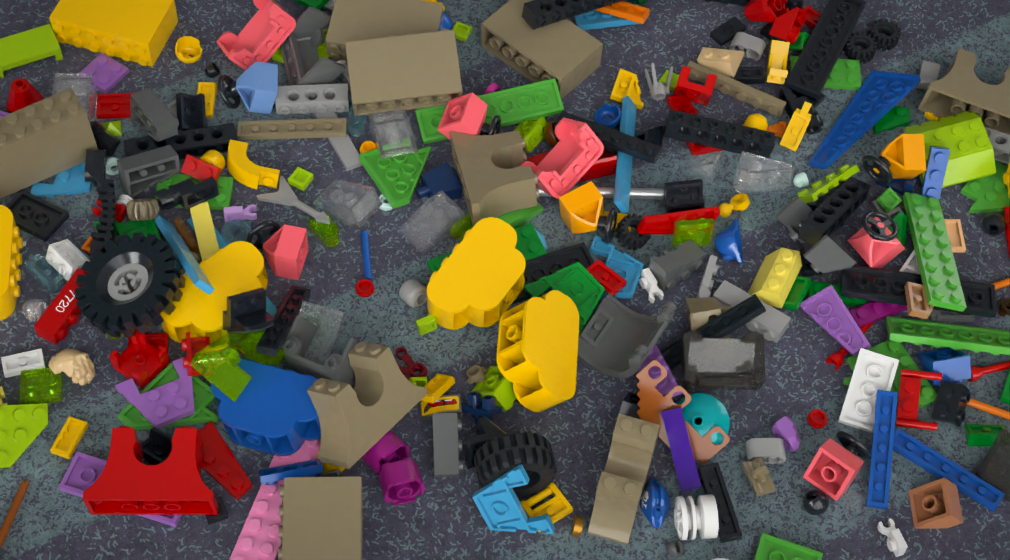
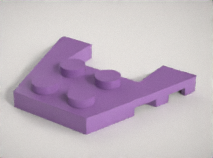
(164, 403)

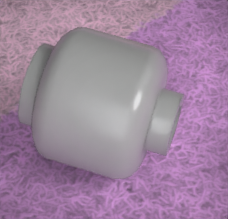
(413, 293)

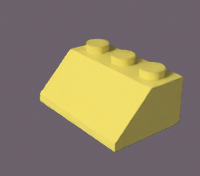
(776, 276)

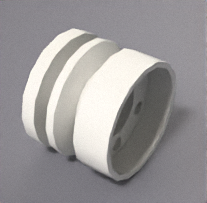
(700, 517)

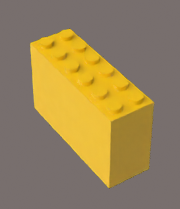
(116, 27)

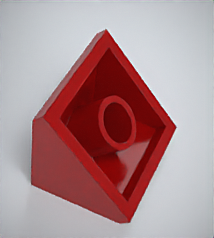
(602, 167)

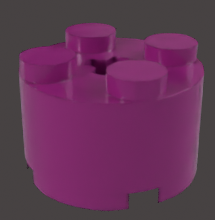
(387, 449)
(401, 481)

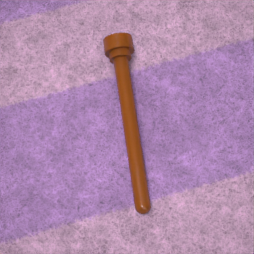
(13, 511)

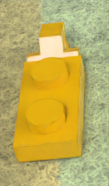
(796, 128)

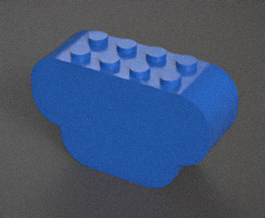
(272, 410)

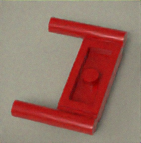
(909, 399)

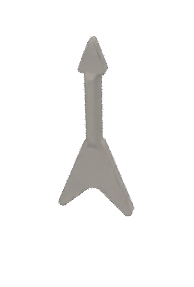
(287, 197)

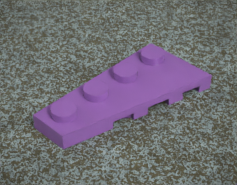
(833, 316)
(654, 372)

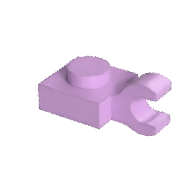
(238, 212)

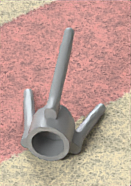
(658, 89)

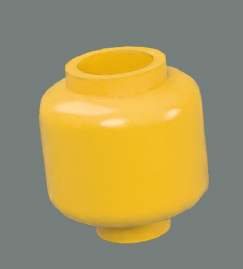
(756, 121)
(215, 158)

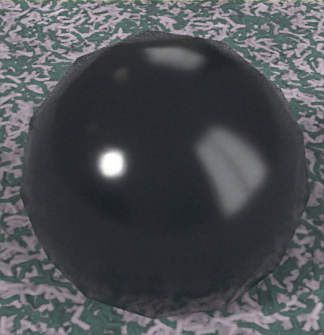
(993, 224)
(815, 502)

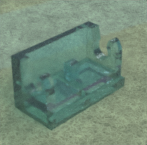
(45, 274)

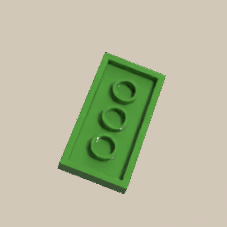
(843, 76)
(224, 184)

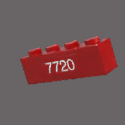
(61, 313)

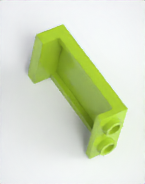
(28, 47)

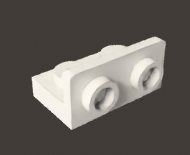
(65, 257)

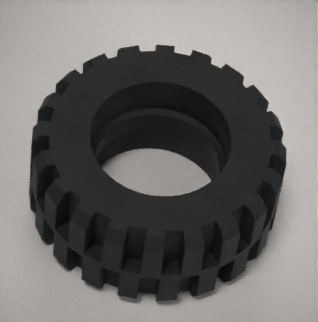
(512, 450)

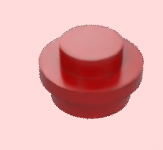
(364, 288)
(817, 419)

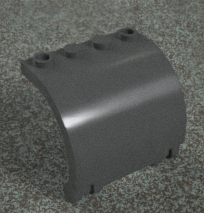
(620, 338)

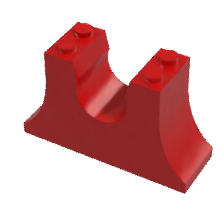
(158, 489)

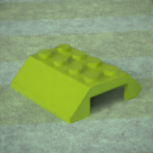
(968, 142)

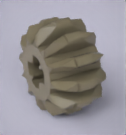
(142, 209)

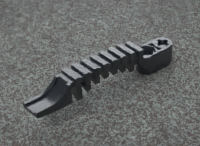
(95, 173)

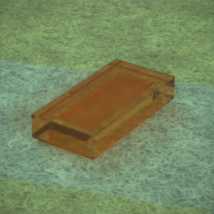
(186, 235)

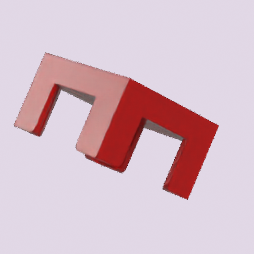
(692, 91)
(140, 360)

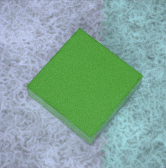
(889, 200)

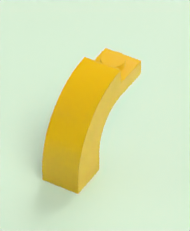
(777, 62)
(246, 171)

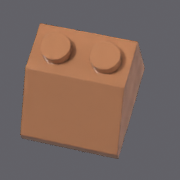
(935, 505)

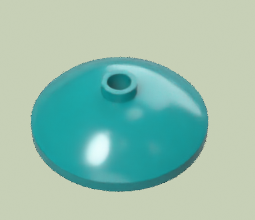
(710, 411)

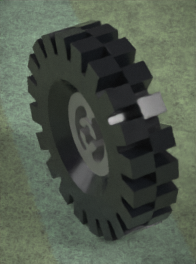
(109, 299)

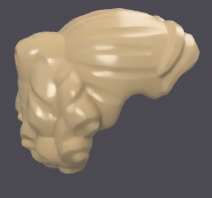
(74, 364)

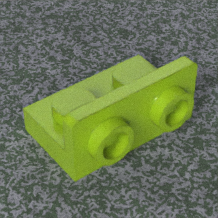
(532, 132)

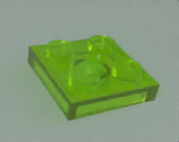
(698, 230)
(40, 386)

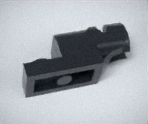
(793, 103)
(187, 194)

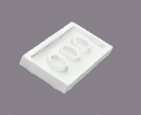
(870, 374)

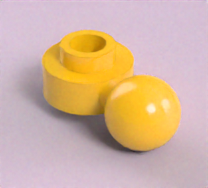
(738, 202)

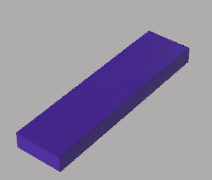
(681, 449)

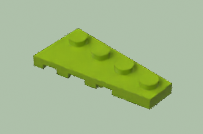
(831, 180)

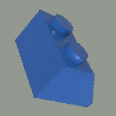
(951, 363)

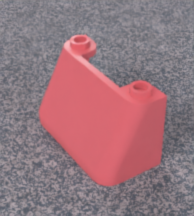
(260, 36)
(568, 159)

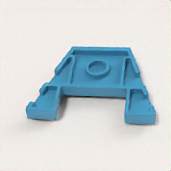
(67, 182)
(622, 264)
(502, 507)

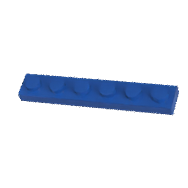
(881, 449)
(944, 468)

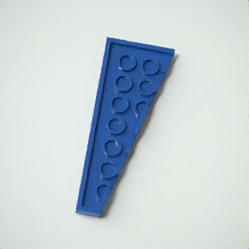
(872, 101)

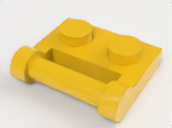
(556, 508)

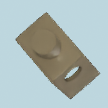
(703, 310)

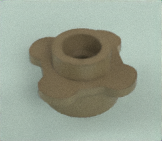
(475, 374)

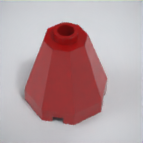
(765, 10)
(22, 95)

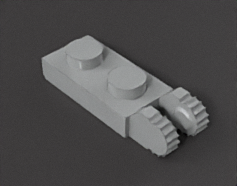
(706, 282)

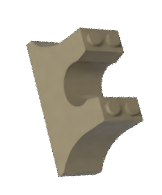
(964, 92)
(492, 173)
(361, 416)
(623, 479)

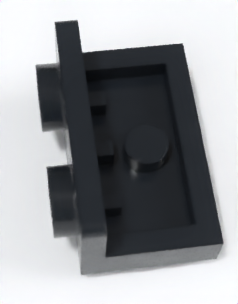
(190, 111)
(951, 403)
(157, 446)

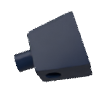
(440, 179)

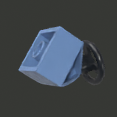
(255, 86)

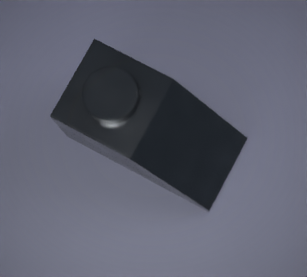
(629, 406)

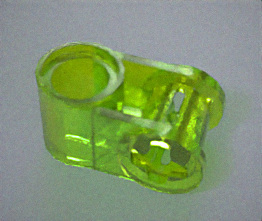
(326, 232)

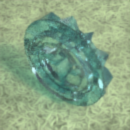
(233, 226)

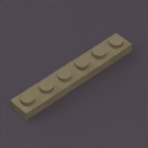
(738, 90)
(292, 129)

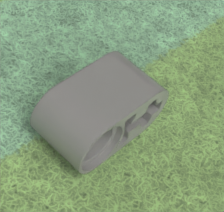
(751, 45)
(928, 73)
(770, 449)

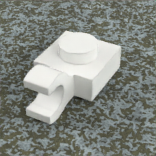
(649, 283)
(895, 540)

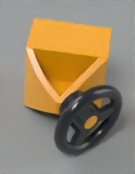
(899, 159)
(584, 211)

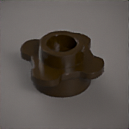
(1003, 304)

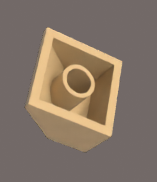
(721, 60)

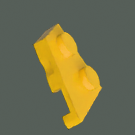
(627, 85)

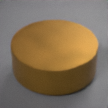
(577, 526)

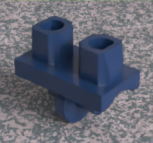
(481, 409)

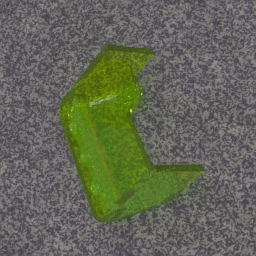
(221, 359)

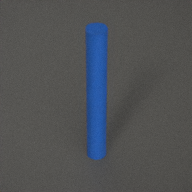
(366, 255)

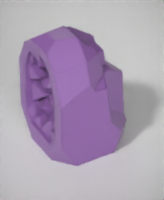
(787, 431)

